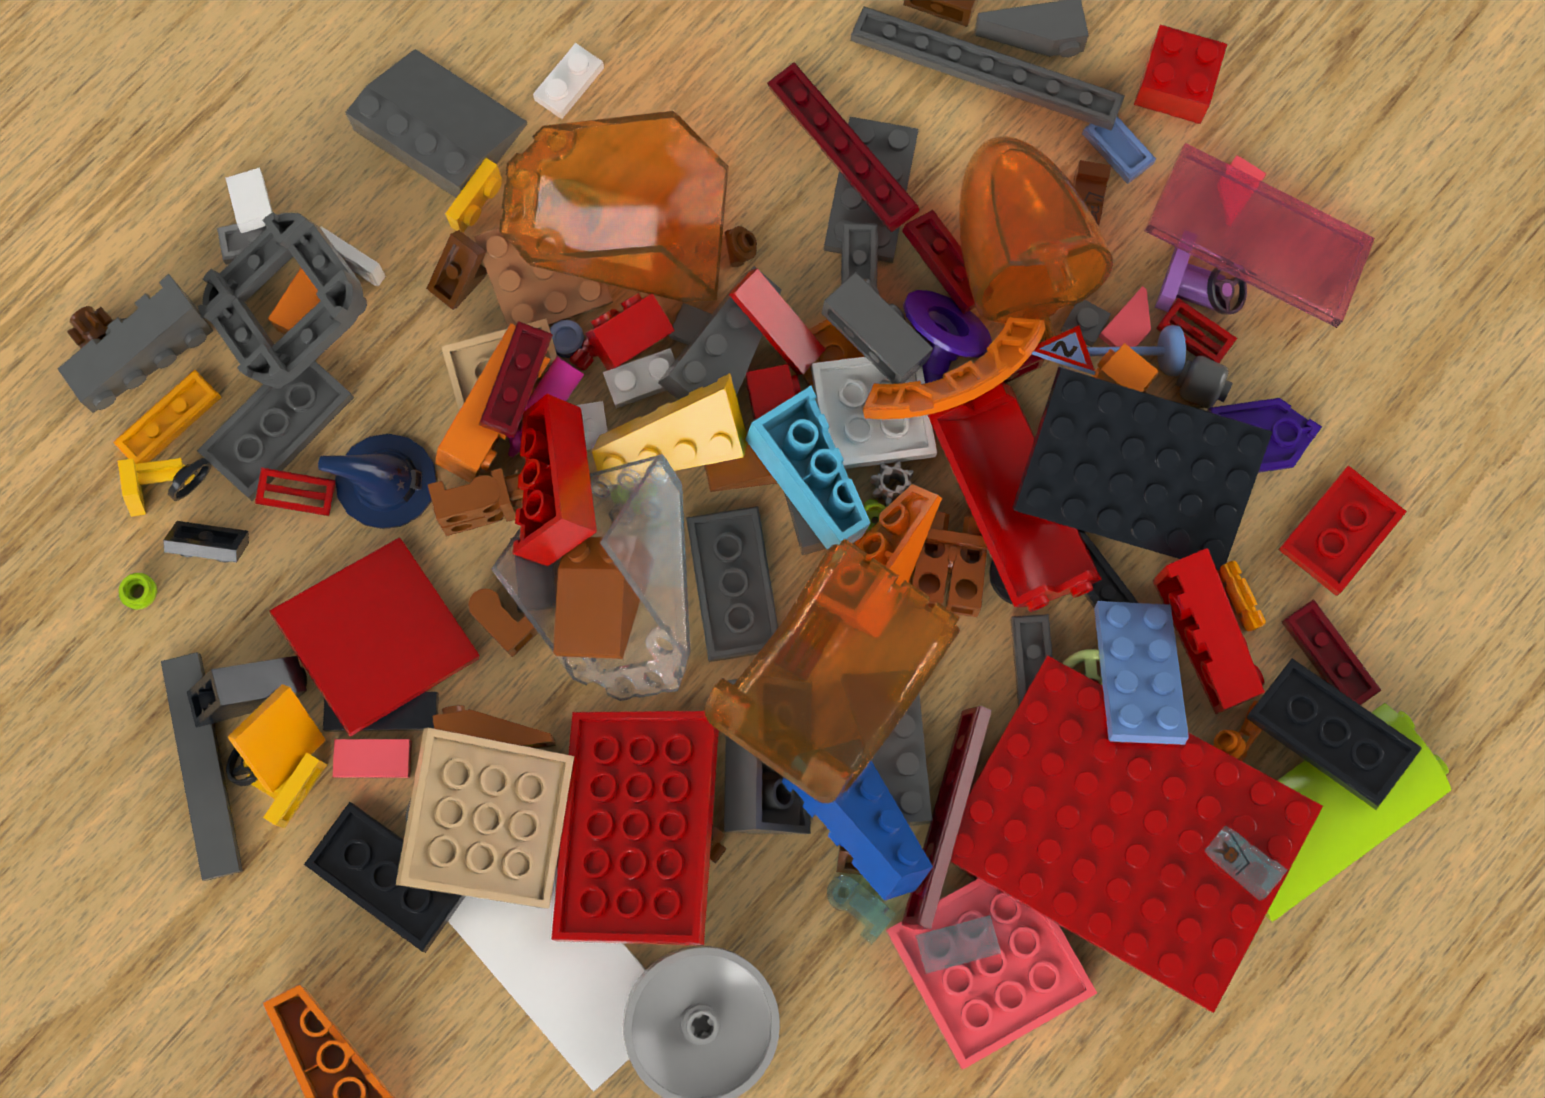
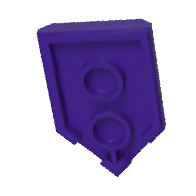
(1289, 429)

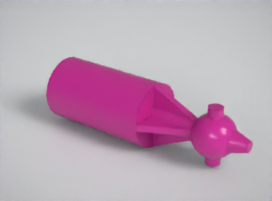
(559, 382)

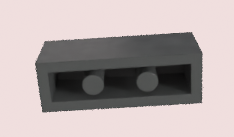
(877, 329)

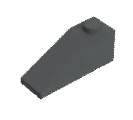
(1040, 28)

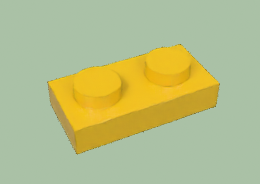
(468, 204)

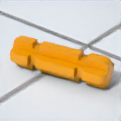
(1241, 596)

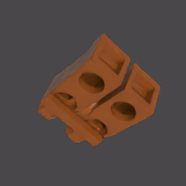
(477, 503)
(958, 555)

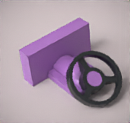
(1199, 286)

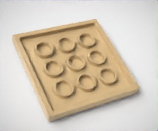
(485, 819)

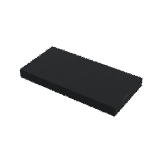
(1334, 733)
(363, 863)

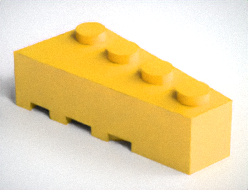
(688, 432)

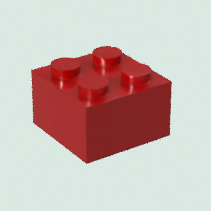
(1180, 74)

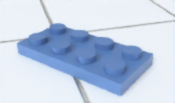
(1140, 673)

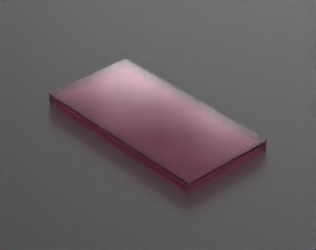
(1260, 235)

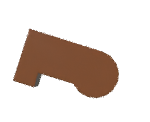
(491, 615)

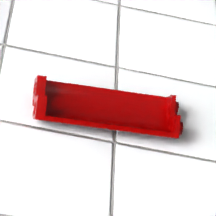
(988, 453)

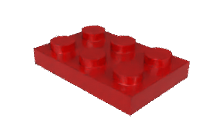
(1342, 530)

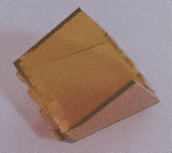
(621, 204)

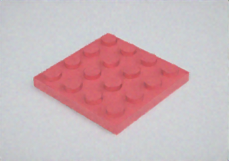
(1002, 995)

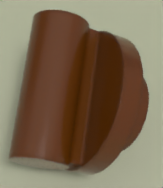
(740, 245)

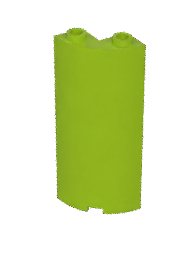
(1350, 826)

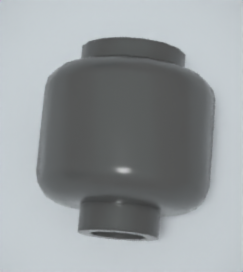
(1203, 382)

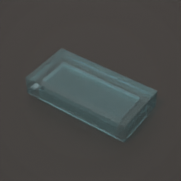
(957, 944)

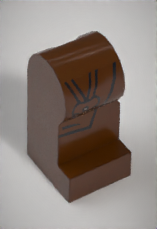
(1091, 183)

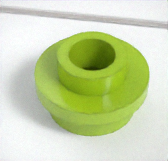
(130, 583)

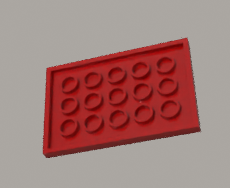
(637, 829)

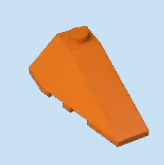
(901, 531)

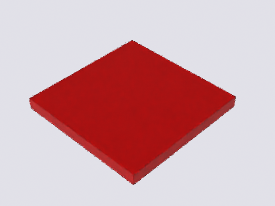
(374, 636)

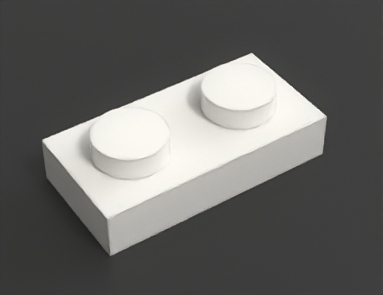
(568, 81)
(638, 378)

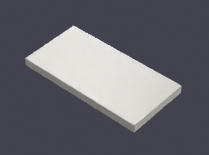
(565, 987)

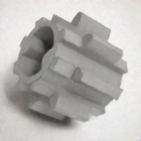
(884, 478)

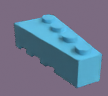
(809, 468)

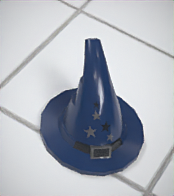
(382, 480)

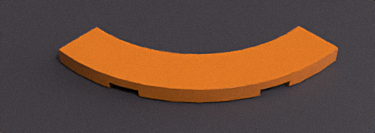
(963, 383)

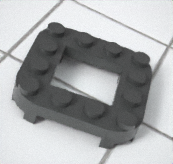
(337, 311)

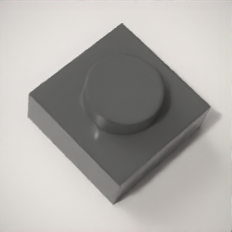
(1089, 318)

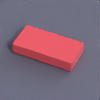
(372, 758)

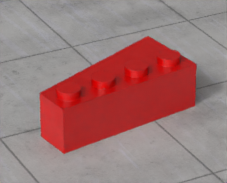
(554, 482)
(1209, 631)

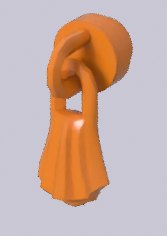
(1233, 741)

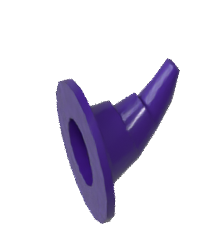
(947, 329)

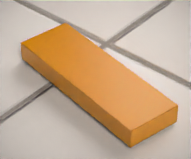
(167, 419)

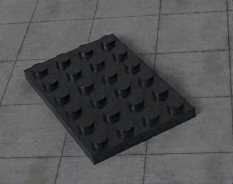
(1140, 468)

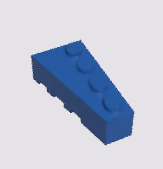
(873, 833)

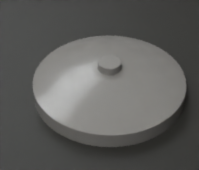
(701, 1024)

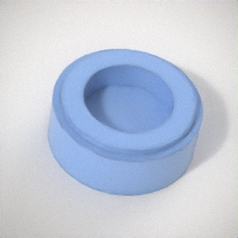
(567, 337)

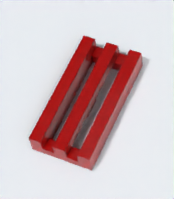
(1205, 323)
(326, 497)

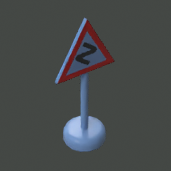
(1071, 350)

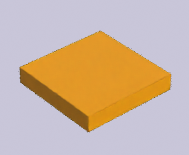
(276, 738)

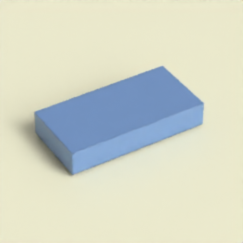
(1120, 149)

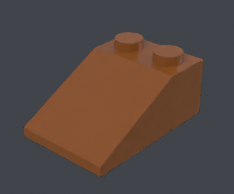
(592, 604)

